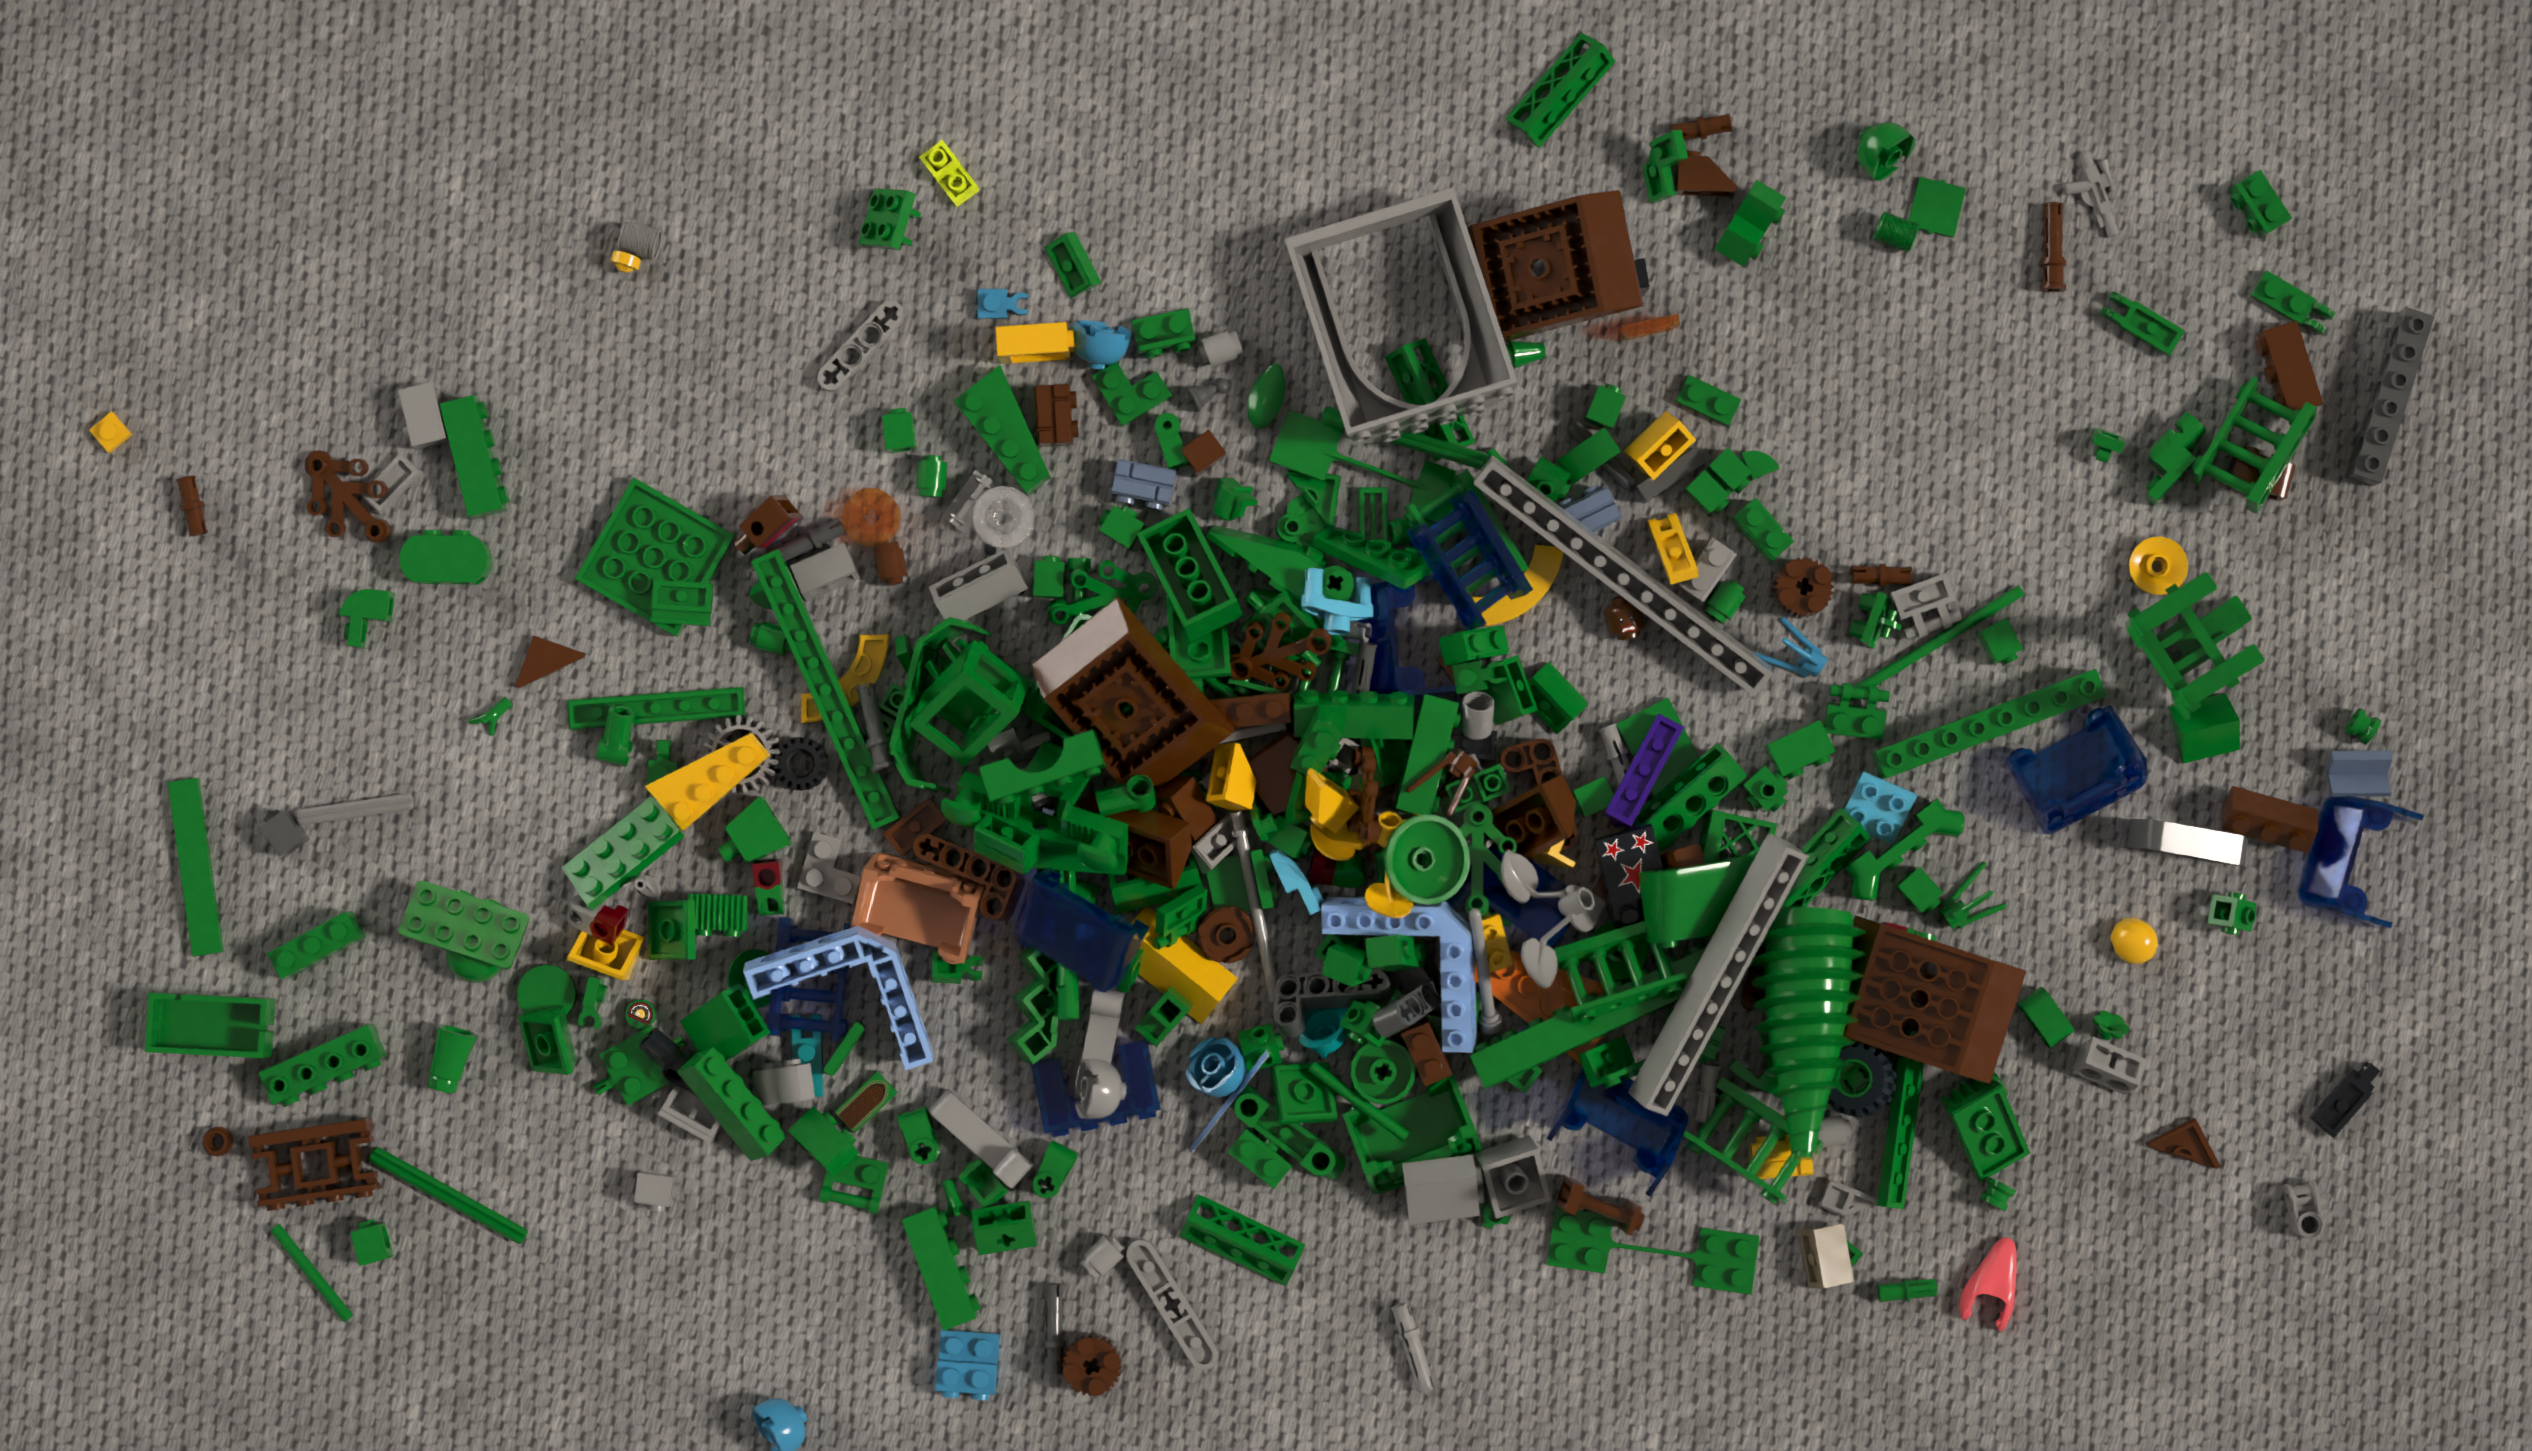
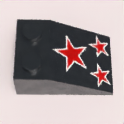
(1620, 860)

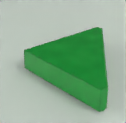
(1319, 494)

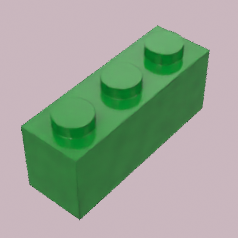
(316, 945)

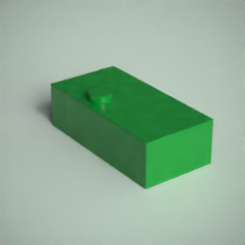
(1189, 574)

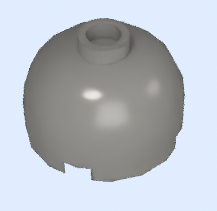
(1098, 1088)

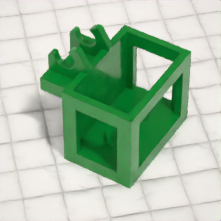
(973, 695)

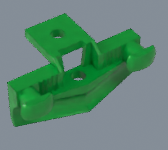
(1072, 840)

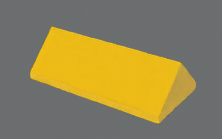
(1183, 968)

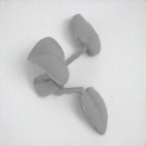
(1576, 903)

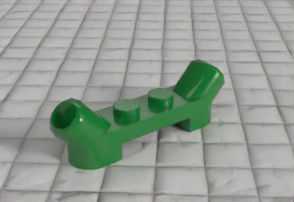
(1931, 819)
(1292, 1138)

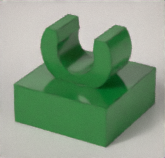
(2106, 443)

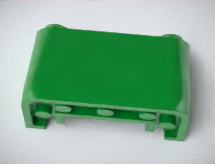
(1689, 898)
(1437, 1129)

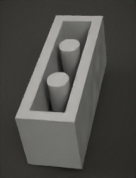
(979, 586)

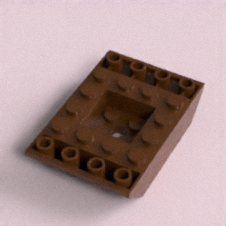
(1585, 258)
(1118, 662)

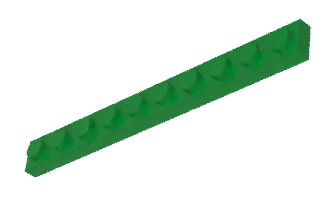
(825, 688)

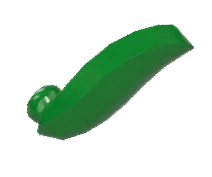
(1266, 396)

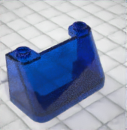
(2080, 771)
(1077, 932)

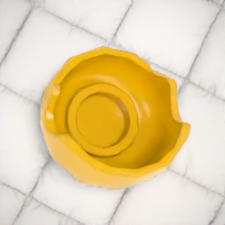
(2134, 940)

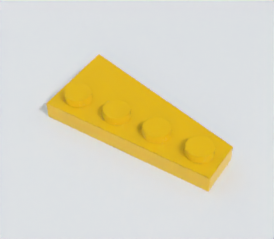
(701, 784)

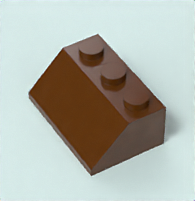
(1537, 818)

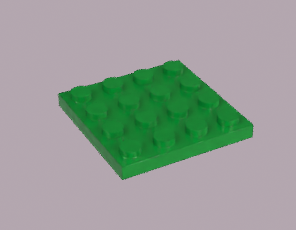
(650, 541)

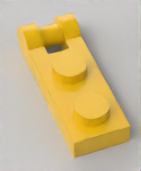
(1673, 548)

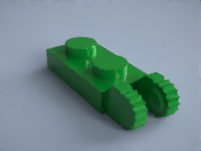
(2290, 302)
(2144, 324)

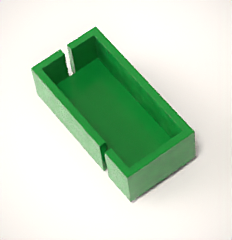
(209, 1025)

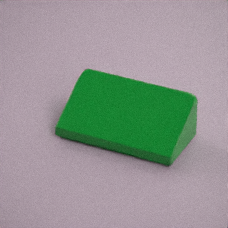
(1072, 264)

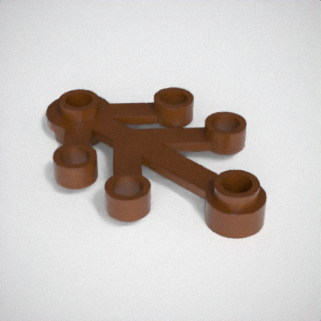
(343, 493)
(1277, 655)
(1366, 828)

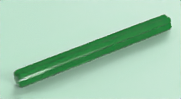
(1422, 443)
(448, 1195)

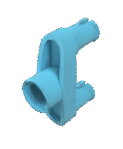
(1336, 613)

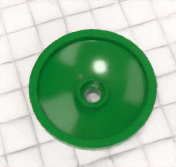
(1443, 864)

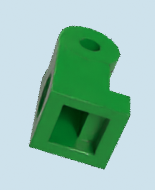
(1168, 430)

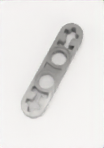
(857, 342)

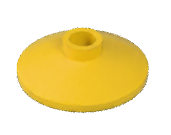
(2172, 560)

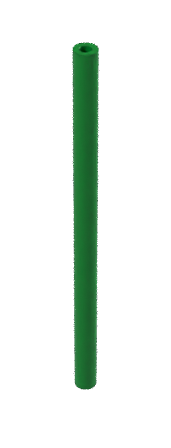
(1942, 638)

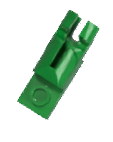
(2172, 455)

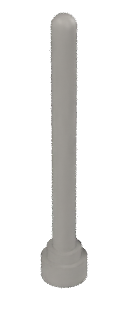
(1490, 1020)

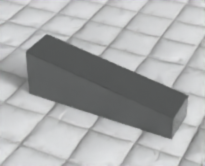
(1673, 473)

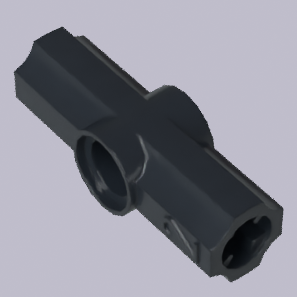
(667, 1055)

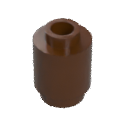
(890, 563)

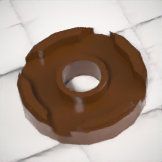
(1214, 922)

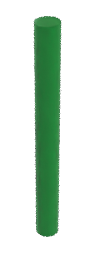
(1358, 1101)
(312, 1273)

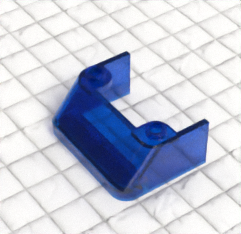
(1387, 673)
(2334, 851)
(1623, 1117)

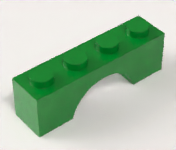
(1079, 757)

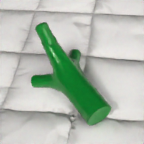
(492, 715)
(954, 1203)

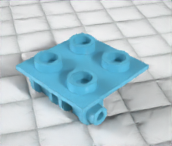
(1880, 806)

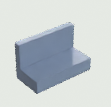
(2359, 773)

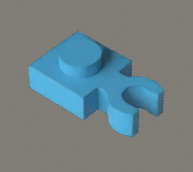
(996, 304)

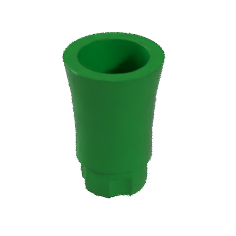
(450, 1057)

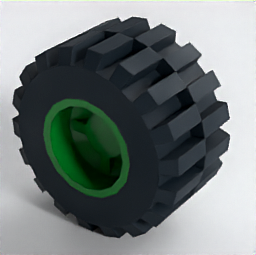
(1863, 1083)

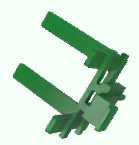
(2195, 640)

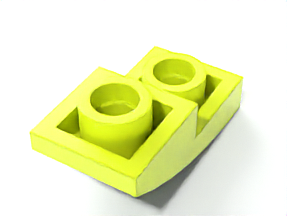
(949, 173)

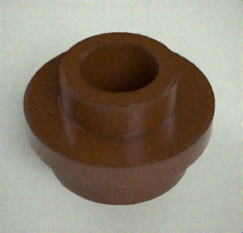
(208, 1141)

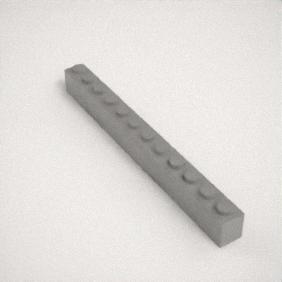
(1623, 575)

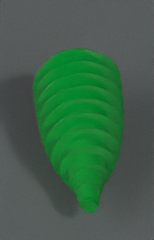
(1806, 1011)

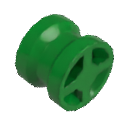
(2362, 726)
(1997, 1194)

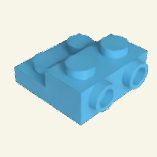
(967, 1363)

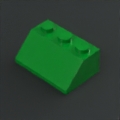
(1136, 893)

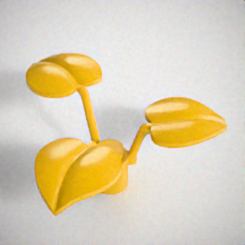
(1341, 846)

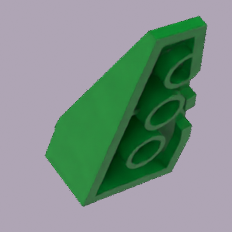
(1274, 557)

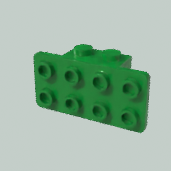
(464, 924)

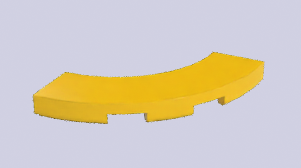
(1540, 575)
(864, 670)

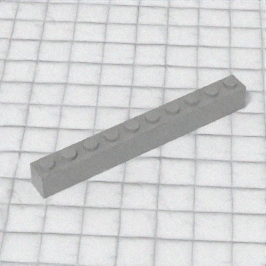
(1717, 974)

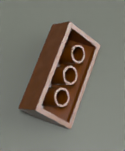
(1155, 843)

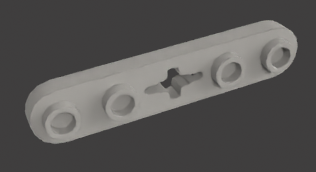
(1188, 1329)

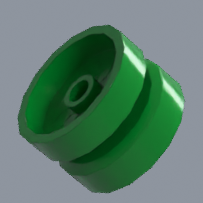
(1392, 1085)

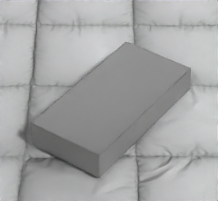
(398, 477)

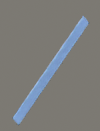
(1228, 1102)

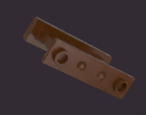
(1574, 1197)

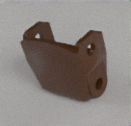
(1274, 772)

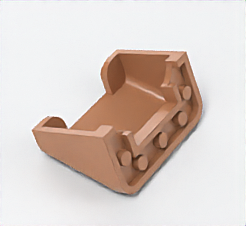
(919, 904)

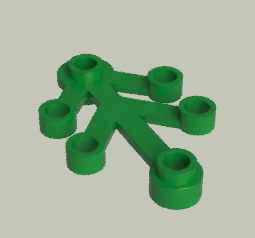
(1104, 592)
(1481, 854)

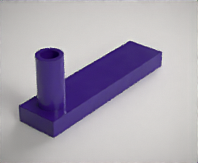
(1643, 772)

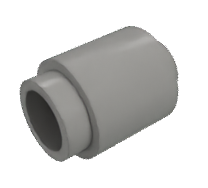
(1220, 348)
(1834, 1131)
(1103, 1256)

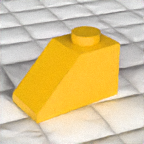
(1231, 779)
(1327, 802)

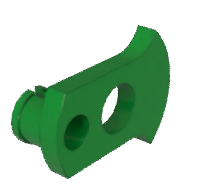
(1262, 823)

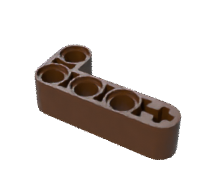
(1538, 768)
(968, 868)

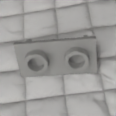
(959, 510)

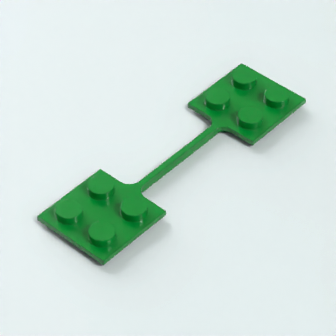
(1312, 446)
(1721, 1261)

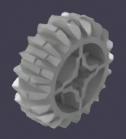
(764, 768)

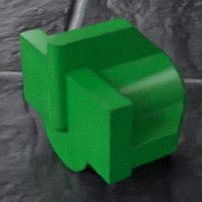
(1232, 499)

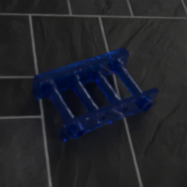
(1495, 553)
(780, 1021)

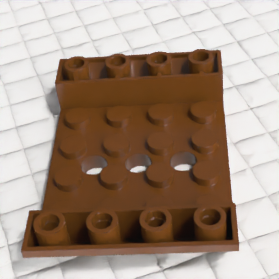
(1965, 1009)

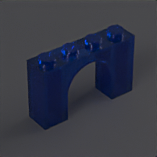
(1059, 1108)

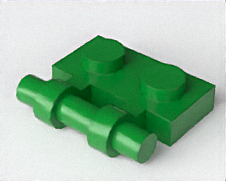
(1854, 719)
(1179, 916)

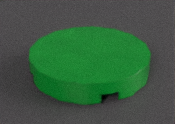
(546, 988)

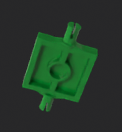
(1299, 628)
(631, 1069)

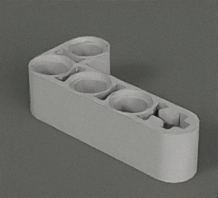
(1102, 1026)
(981, 1138)

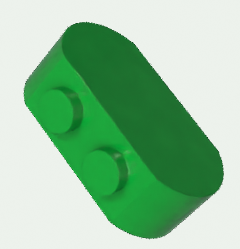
(446, 558)

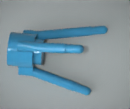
(1810, 659)

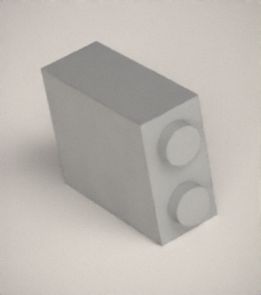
(1442, 1189)

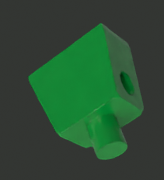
(754, 833)

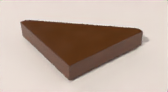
(544, 659)
(2186, 1142)

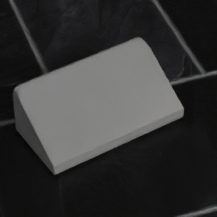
(1214, 845)

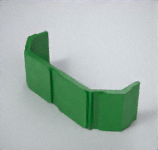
(917, 679)

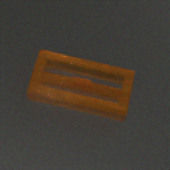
(1649, 327)

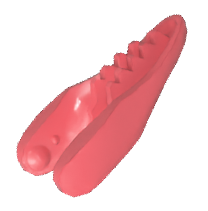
(1995, 1278)

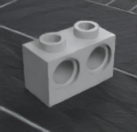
(2109, 1065)

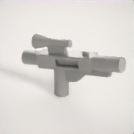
(2094, 193)

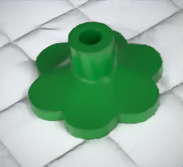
(2110, 1025)

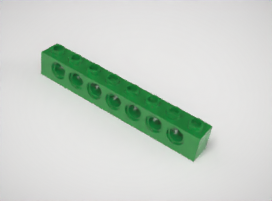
(1988, 724)

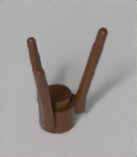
(1460, 766)

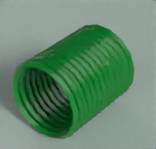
(1896, 232)

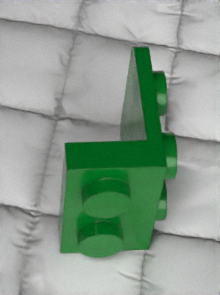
(1228, 882)

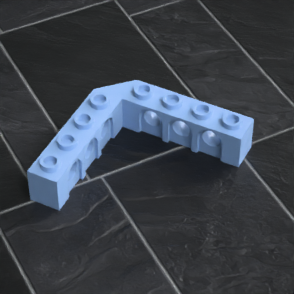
(851, 948)
(1457, 955)

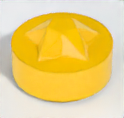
(625, 262)

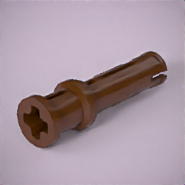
(2053, 262)

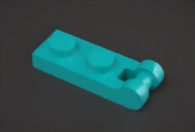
(810, 1051)

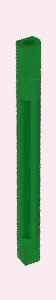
(1067, 979)

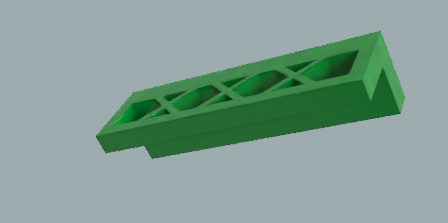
(1565, 91)
(1413, 383)
(1828, 844)
(1239, 1245)

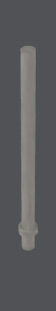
(1240, 833)

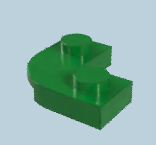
(1657, 172)

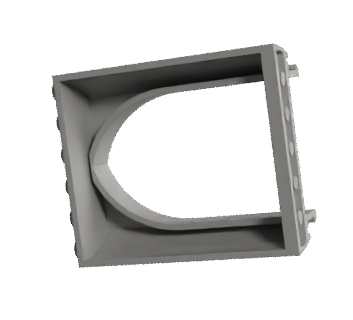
(1485, 369)

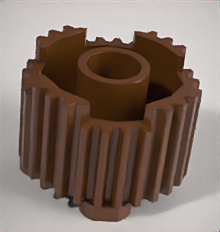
(1816, 578)
(1097, 1381)

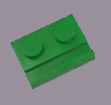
(682, 603)

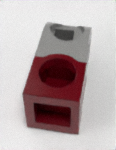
(600, 923)

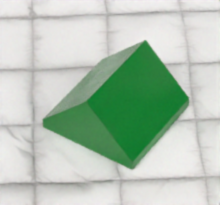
(2209, 730)
(548, 1041)

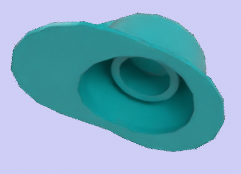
(1323, 1030)

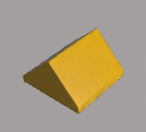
(613, 960)

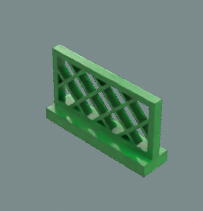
(1713, 832)

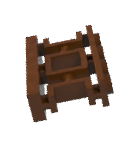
(312, 1140)

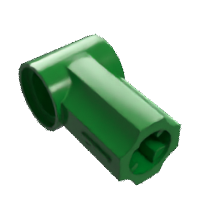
(616, 739)
(1125, 797)

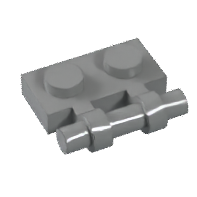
(1921, 598)

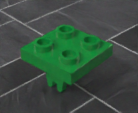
(888, 219)

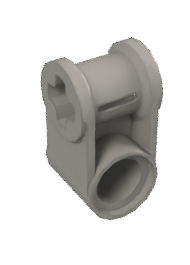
(2304, 1207)

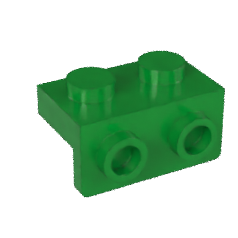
(1609, 1062)

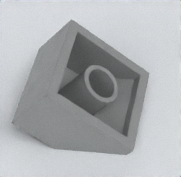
(1513, 1176)

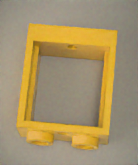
(1034, 342)

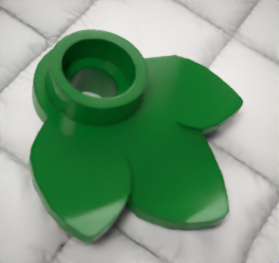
(1305, 520)

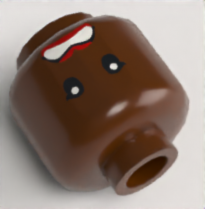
(1623, 619)

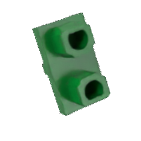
(1878, 607)

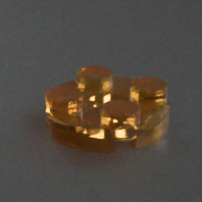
(859, 529)

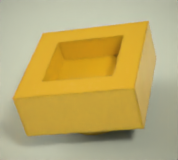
(110, 432)

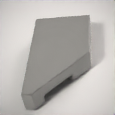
(1844, 1199)

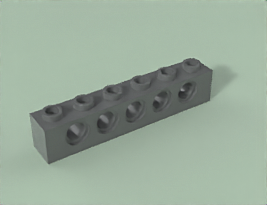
(2389, 396)

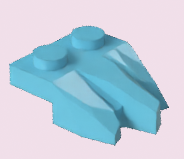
(1293, 879)

